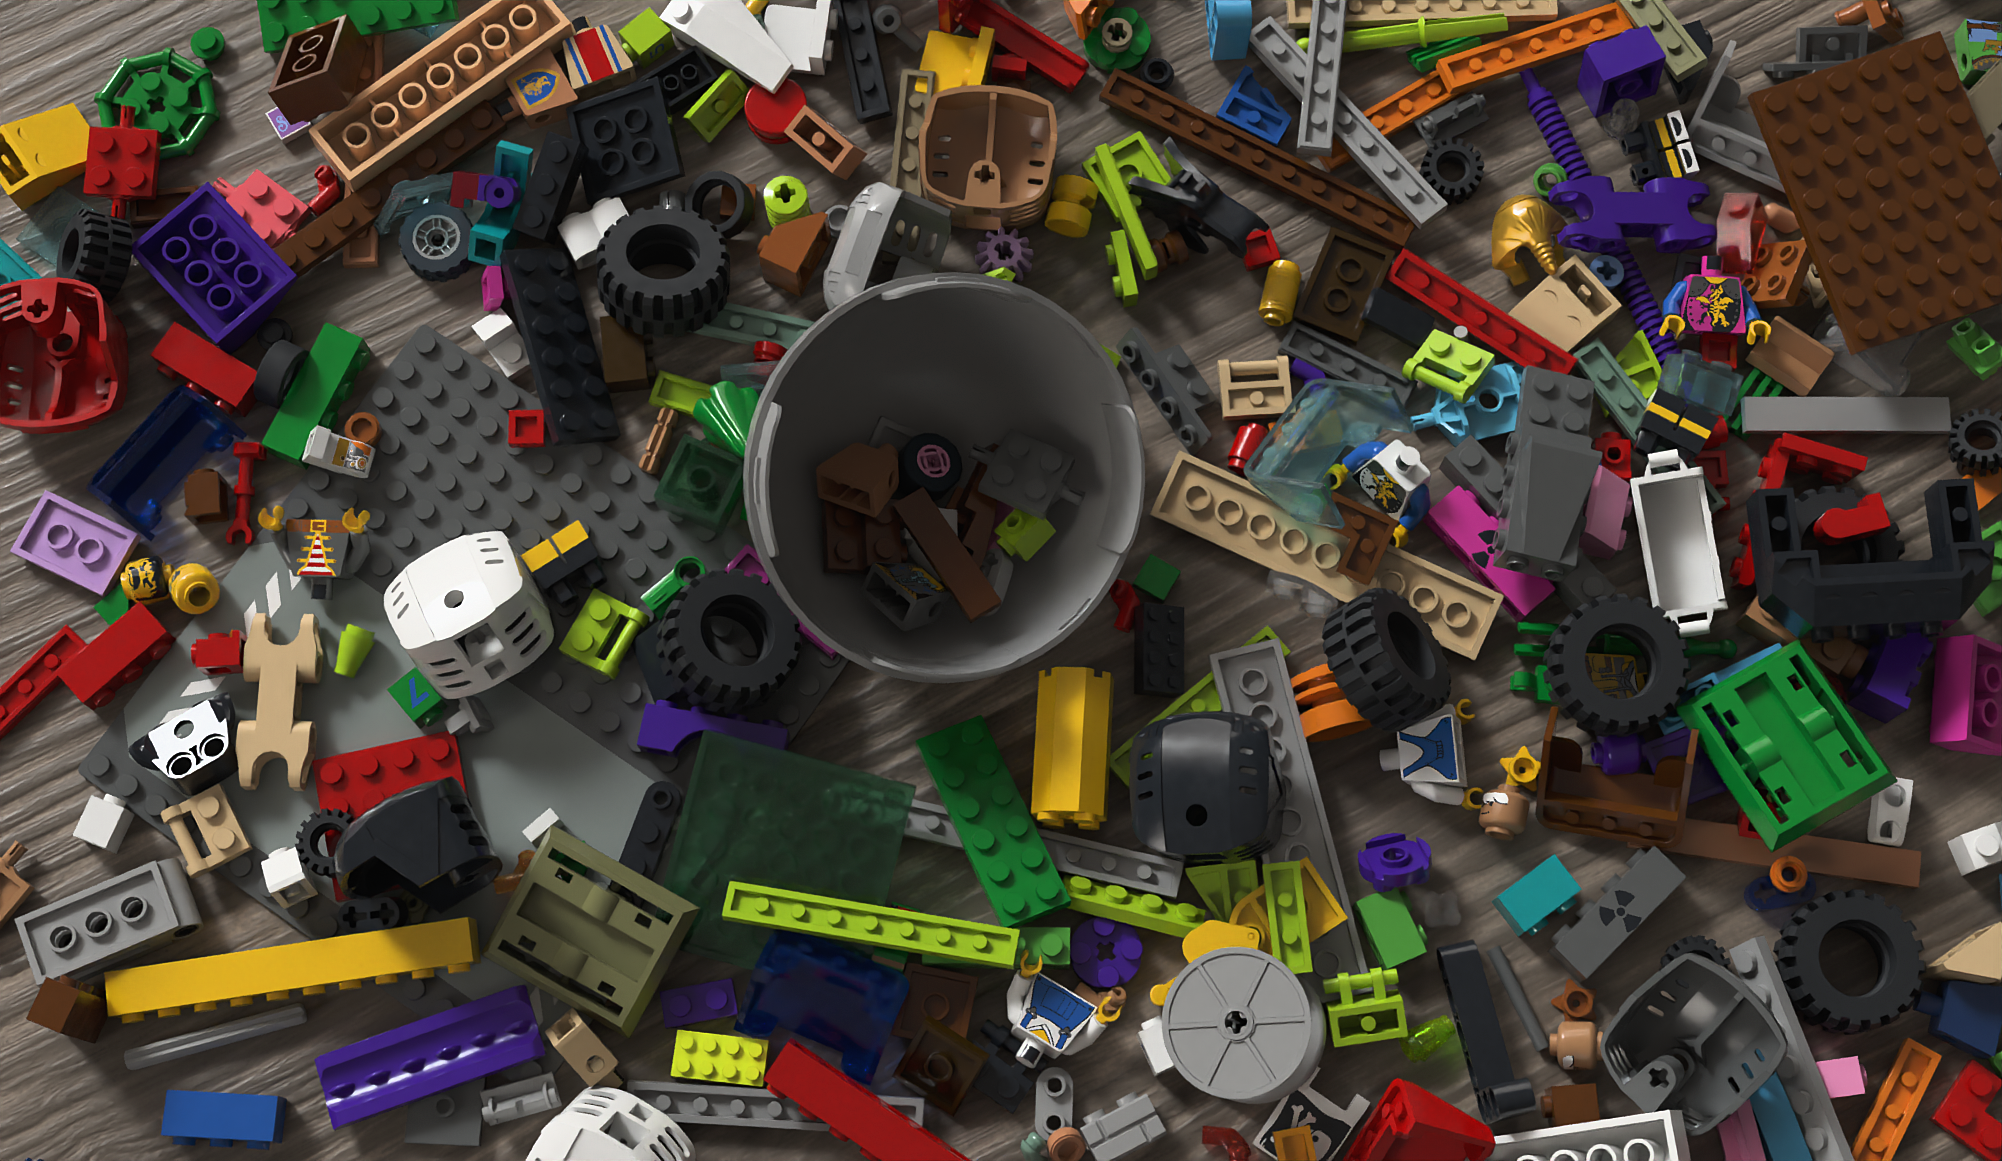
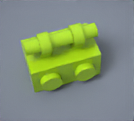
(1365, 1016)

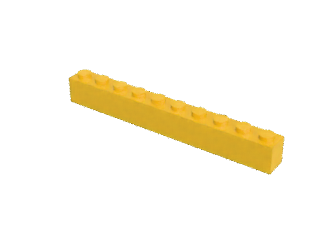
(292, 968)

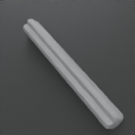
(215, 1036)

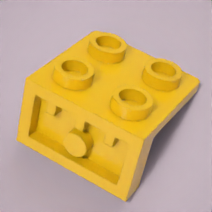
(957, 59)

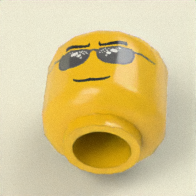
(194, 588)

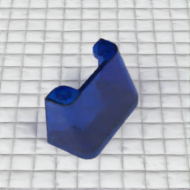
(825, 998)

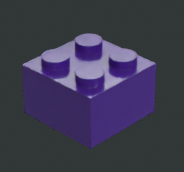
(1620, 70)

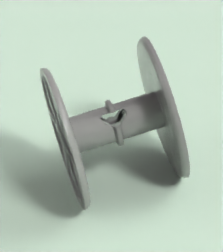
(1243, 1026)

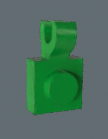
(1533, 683)

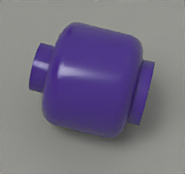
(1619, 754)

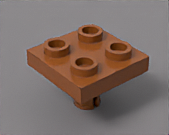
(1881, 14)
(1779, 275)

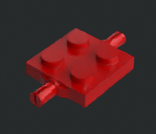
(122, 162)

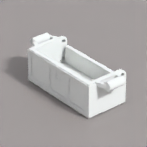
(1678, 542)

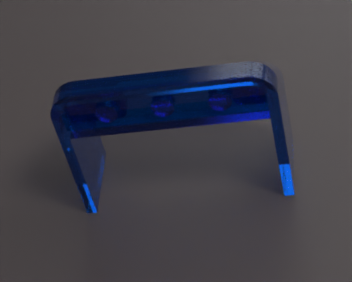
(160, 456)

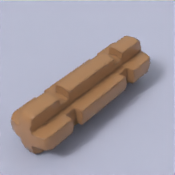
(659, 441)

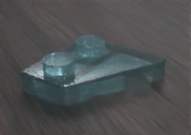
(410, 195)

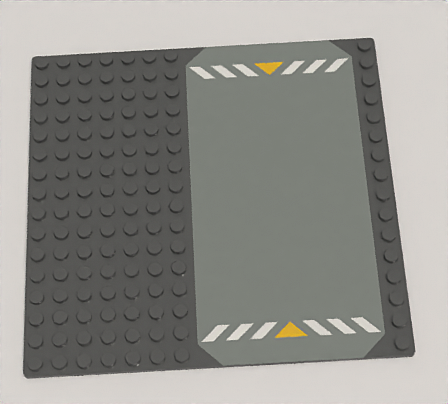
(560, 727)

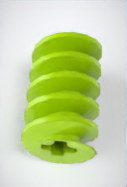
(786, 200)

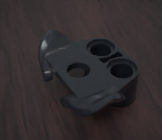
(200, 758)

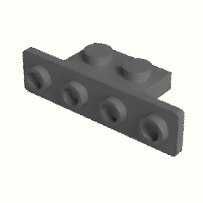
(1823, 48)
(1172, 386)

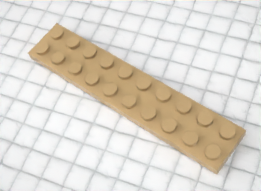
(1249, 524)

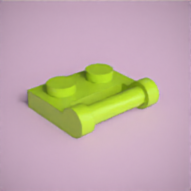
(1452, 358)
(594, 629)

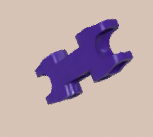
(1655, 213)

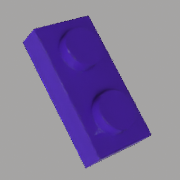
(699, 1003)

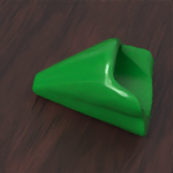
(727, 416)

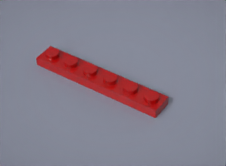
(1478, 315)

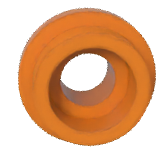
(1796, 867)

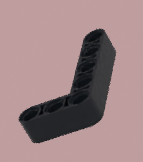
(1480, 1035)

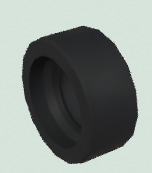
(745, 201)
(278, 372)

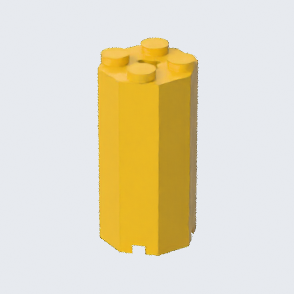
(1072, 748)

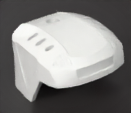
(494, 590)
(632, 1134)

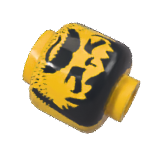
(147, 580)

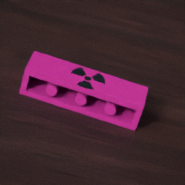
(1469, 536)

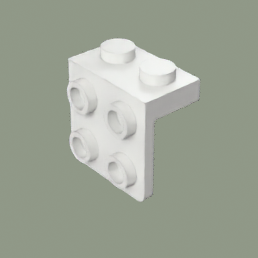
(803, 34)

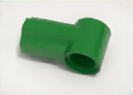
(665, 591)

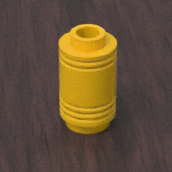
(1280, 293)

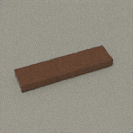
(947, 555)

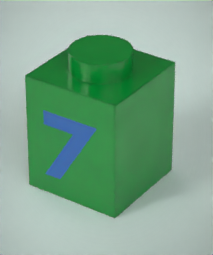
(418, 699)

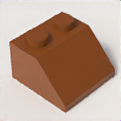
(794, 252)

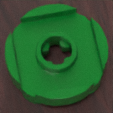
(1129, 59)

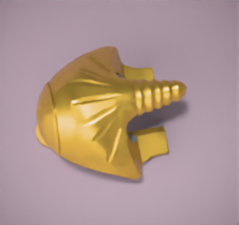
(1528, 223)

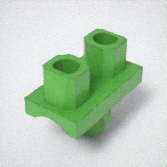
(1975, 348)

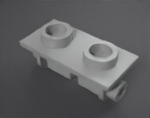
(520, 1098)

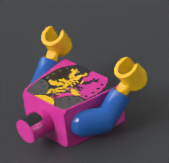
(1712, 305)

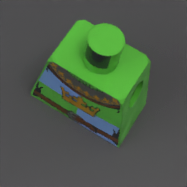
(1977, 48)

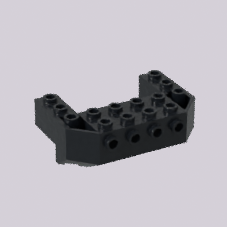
(1870, 596)

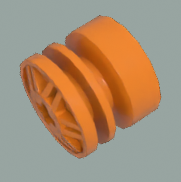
(1330, 712)

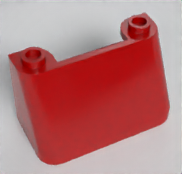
(1419, 1127)

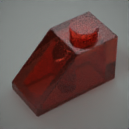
(1740, 231)

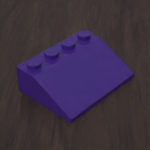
(215, 267)

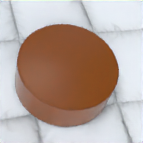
(363, 428)

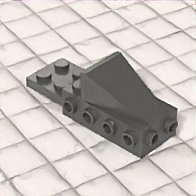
(1546, 477)

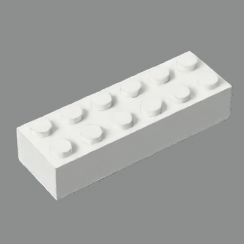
(1627, 1138)

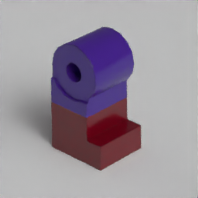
(494, 189)

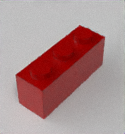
(206, 370)
(116, 656)

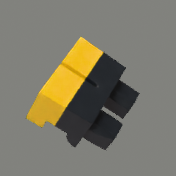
(581, 561)

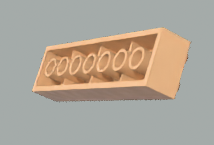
(437, 86)

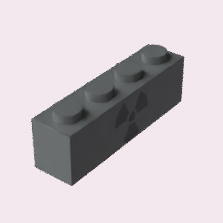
(1616, 913)

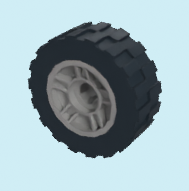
(436, 223)

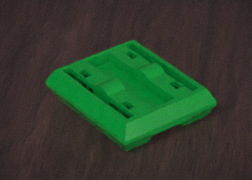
(1788, 744)

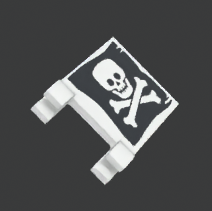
(1327, 1121)

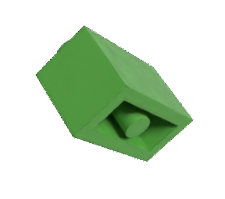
(1390, 928)

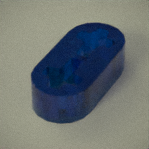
(1781, 899)

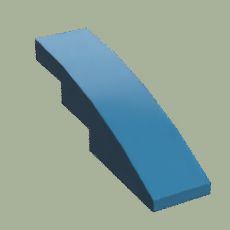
(1777, 1122)

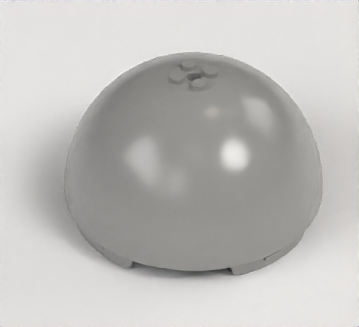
(966, 364)

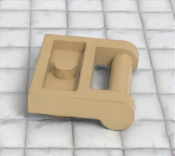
(1254, 398)
(217, 824)

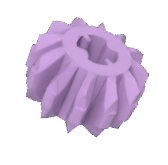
(1008, 244)

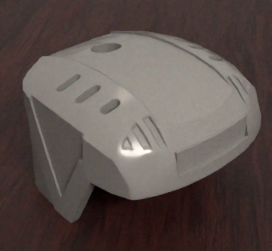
(870, 229)

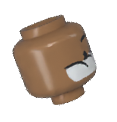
(1504, 812)
(1577, 1045)

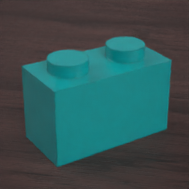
(1536, 896)

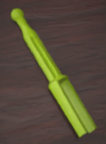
(1419, 32)

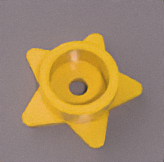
(1524, 760)

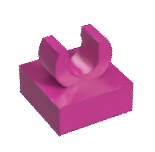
(494, 288)

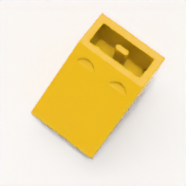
(42, 153)

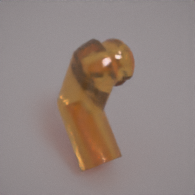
(509, 882)

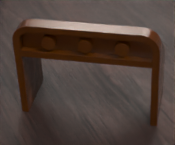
(1612, 807)

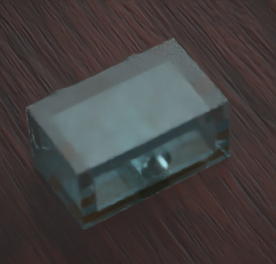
(1701, 383)

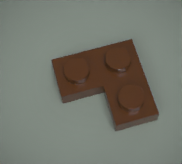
(1368, 536)

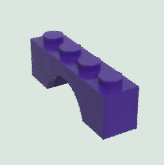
(670, 729)

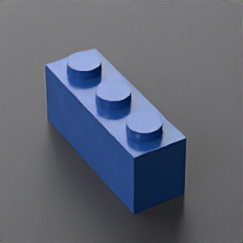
(223, 1118)

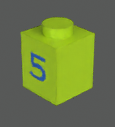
(646, 38)

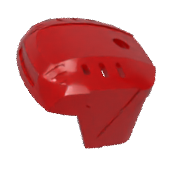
(66, 387)

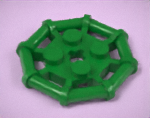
(162, 88)

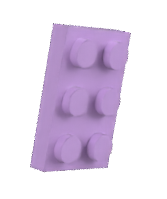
(75, 544)

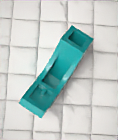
(494, 229)

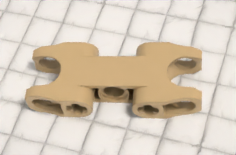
(278, 724)

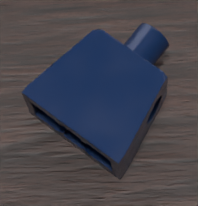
(1964, 1015)

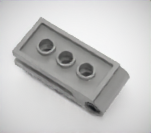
(166, 916)

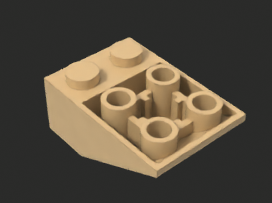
(1568, 306)

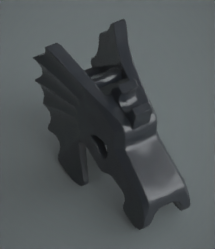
(1196, 204)

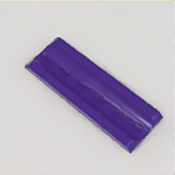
(429, 1056)

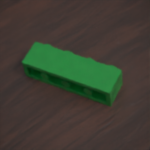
(317, 392)

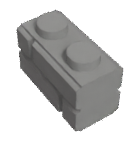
(1123, 1129)

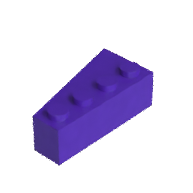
(1889, 676)

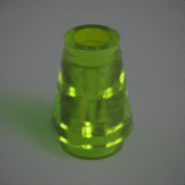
(1426, 1038)

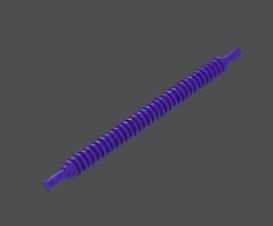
(1568, 156)

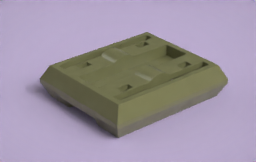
(590, 932)

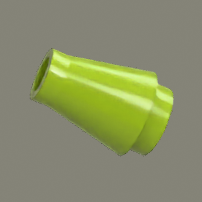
(353, 649)

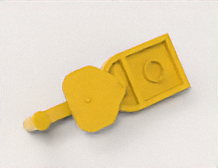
(1251, 911)

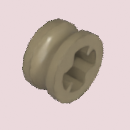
(1111, 26)

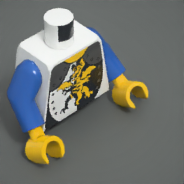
(1392, 479)

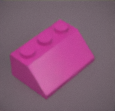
(1967, 695)

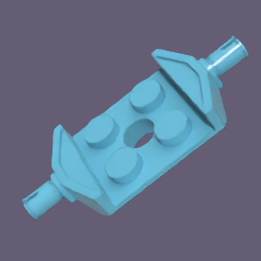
(1461, 420)

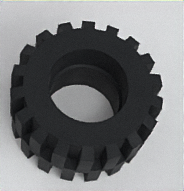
(96, 251)

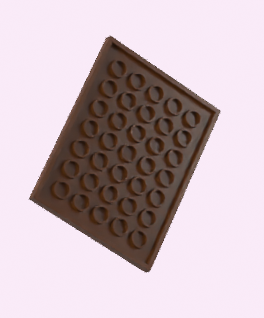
(1889, 189)

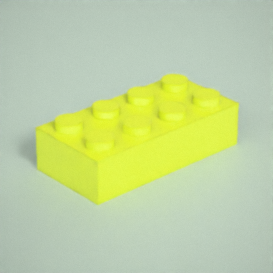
(720, 1059)

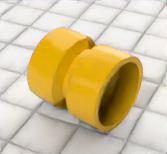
(1072, 206)

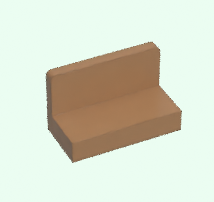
(1790, 357)

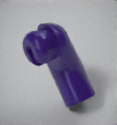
(1305, 371)

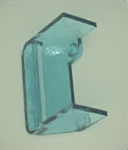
(1312, 436)

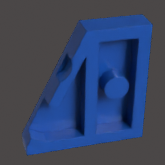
(1254, 110)

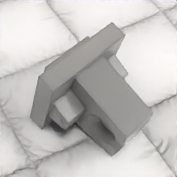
(471, 717)

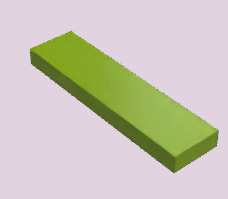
(1126, 211)

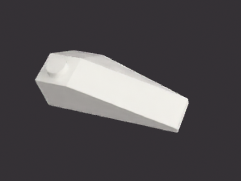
(730, 36)

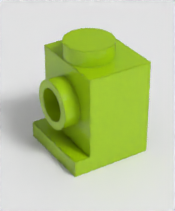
(1023, 534)

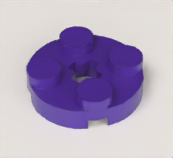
(1395, 861)
(1106, 972)

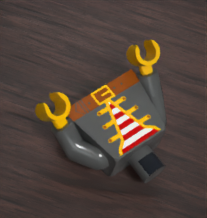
(320, 547)

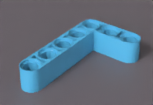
(1228, 28)

